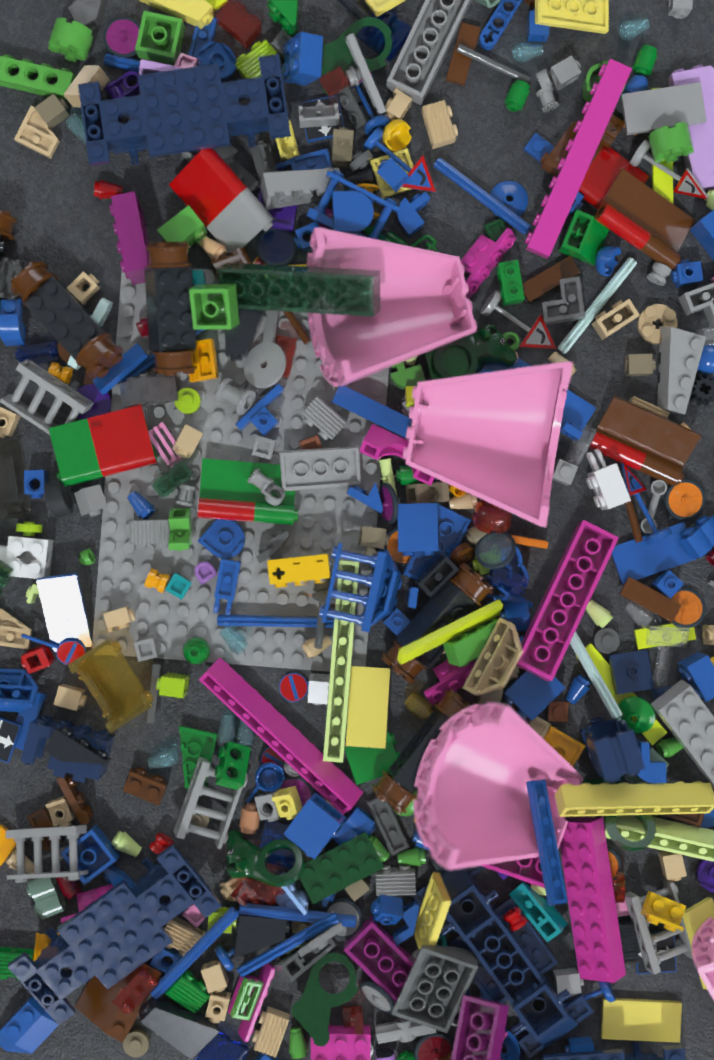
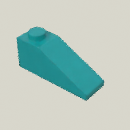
(535, 907)

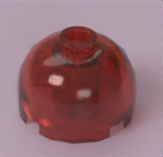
(490, 517)

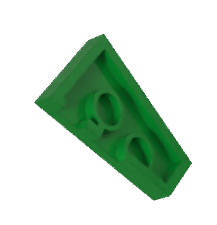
(195, 744)

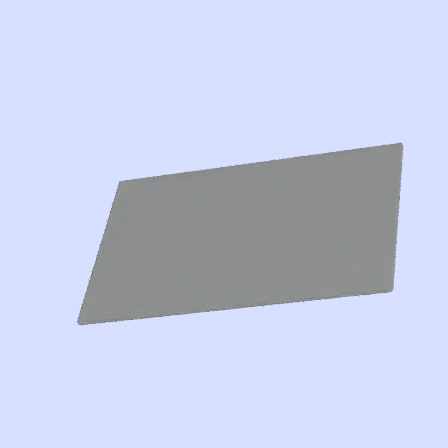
(323, 521)

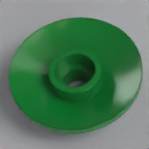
(641, 710)

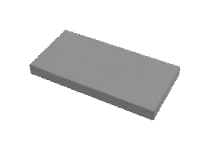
(365, 73)
(662, 107)
(320, 468)

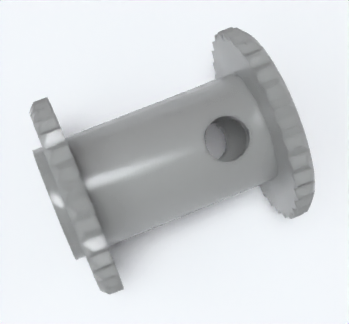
(242, 400)

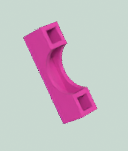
(381, 442)

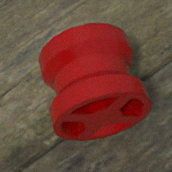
(161, 843)
(514, 918)

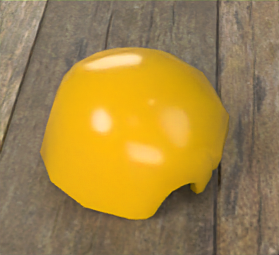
(396, 135)

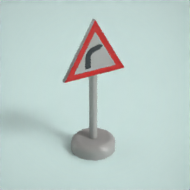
(687, 183)
(537, 335)

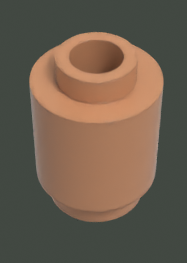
(249, 819)

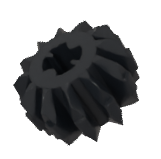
(703, 397)

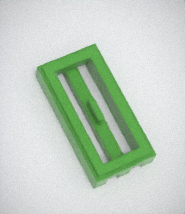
(243, 999)

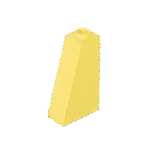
(191, 11)

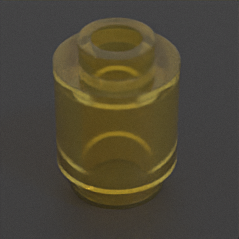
(418, 705)

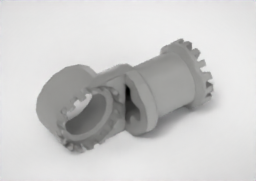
(545, 94)
(267, 487)

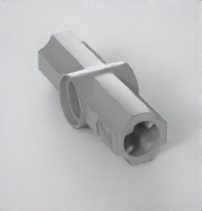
(401, 1030)

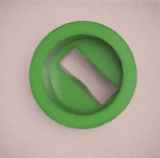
(86, 557)

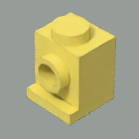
(287, 802)

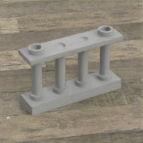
(46, 382)
(190, 806)
(37, 836)
(646, 940)

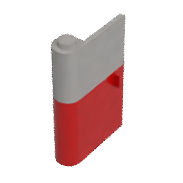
(221, 200)

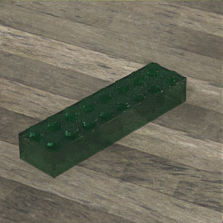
(304, 288)

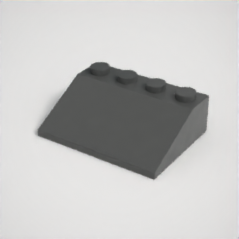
(436, 986)

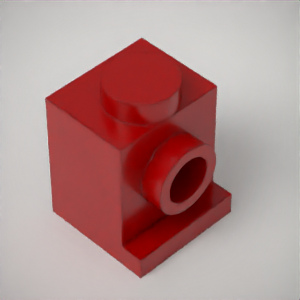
(32, 664)

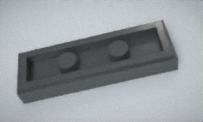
(154, 675)
(388, 825)

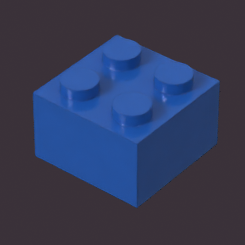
(302, 59)
(699, 674)
(93, 852)

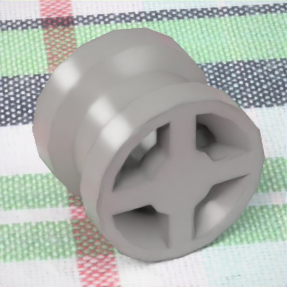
(659, 273)

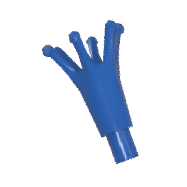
(507, 597)

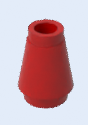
(105, 189)

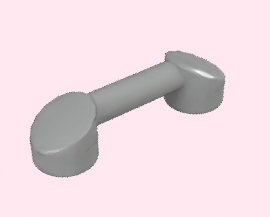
(657, 489)

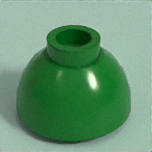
(196, 650)

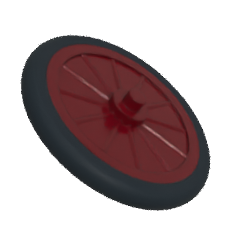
(433, 1046)

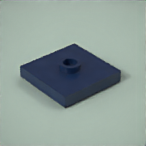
(631, 672)

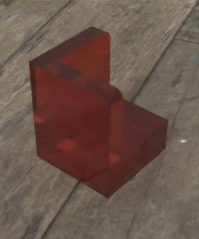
(334, 81)

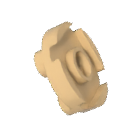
(652, 313)

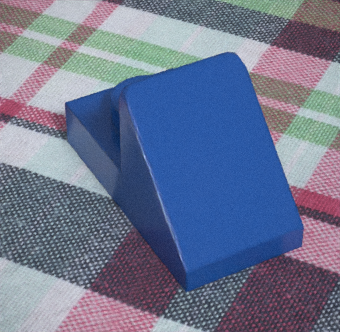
(372, 500)

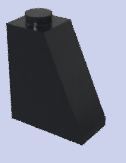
(240, 338)
(257, 933)

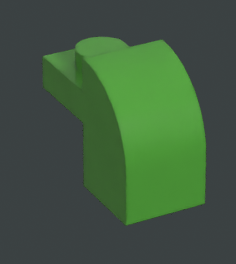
(408, 376)
(180, 529)

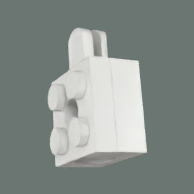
(606, 482)
(28, 556)

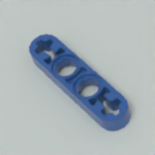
(505, 16)

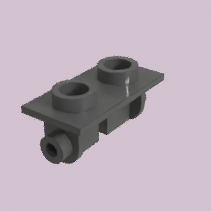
(357, 114)
(263, 159)

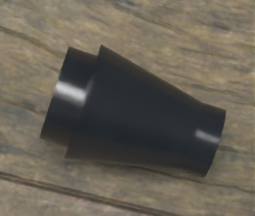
(361, 176)

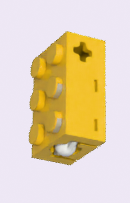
(300, 570)

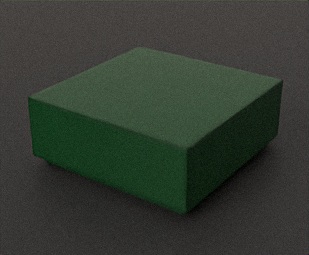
(495, 229)

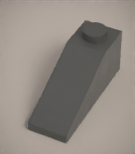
(292, 965)

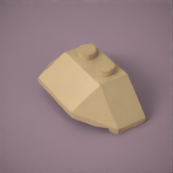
(496, 660)

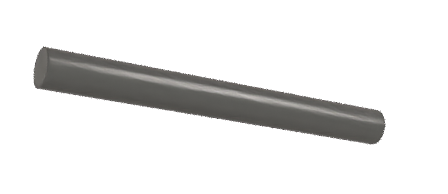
(492, 63)

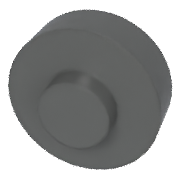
(361, 160)
(606, 640)

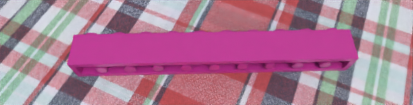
(578, 159)
(281, 736)

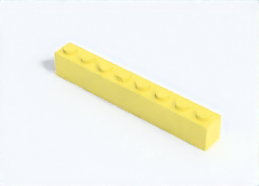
(634, 799)

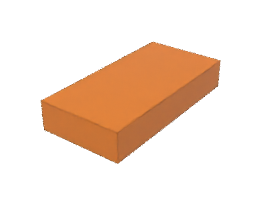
(530, 542)

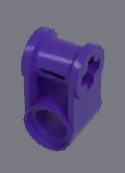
(123, 87)

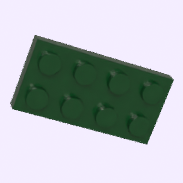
(340, 867)

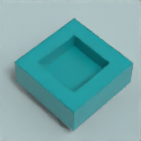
(178, 586)

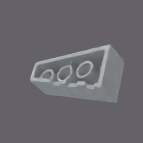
(295, 187)
(678, 368)

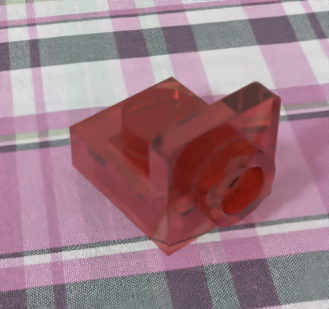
(619, 887)
(353, 1018)

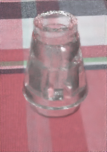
(640, 615)

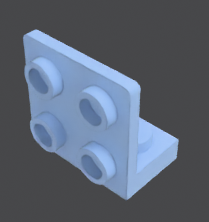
(293, 898)

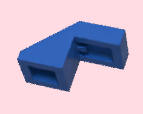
(410, 915)

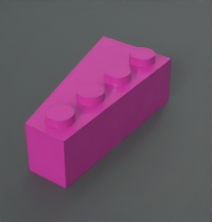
(523, 869)

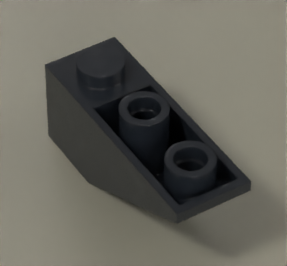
(69, 748)

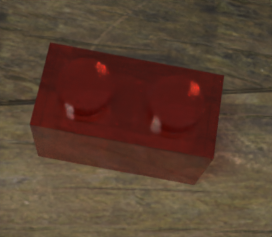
(239, 22)

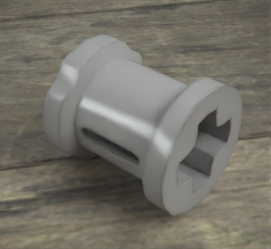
(190, 491)

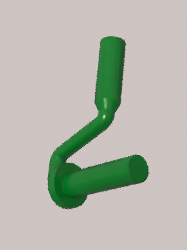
(431, 247)

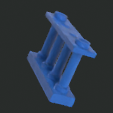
(318, 213)
(372, 581)

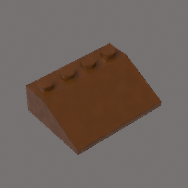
(98, 1006)

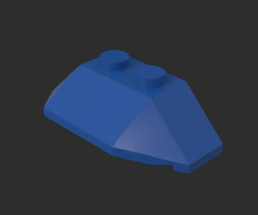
(387, 591)
(16, 690)
(27, 1028)

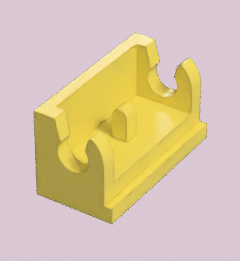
(287, 146)

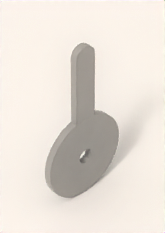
(266, 352)

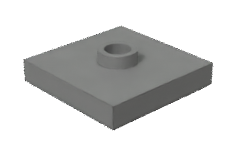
(320, 941)

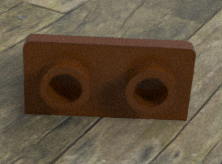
(145, 785)

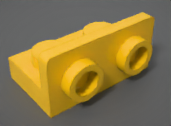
(663, 910)

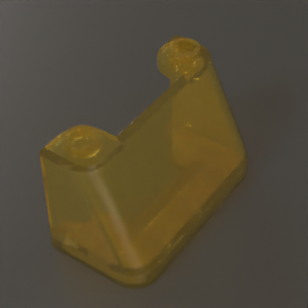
(112, 683)

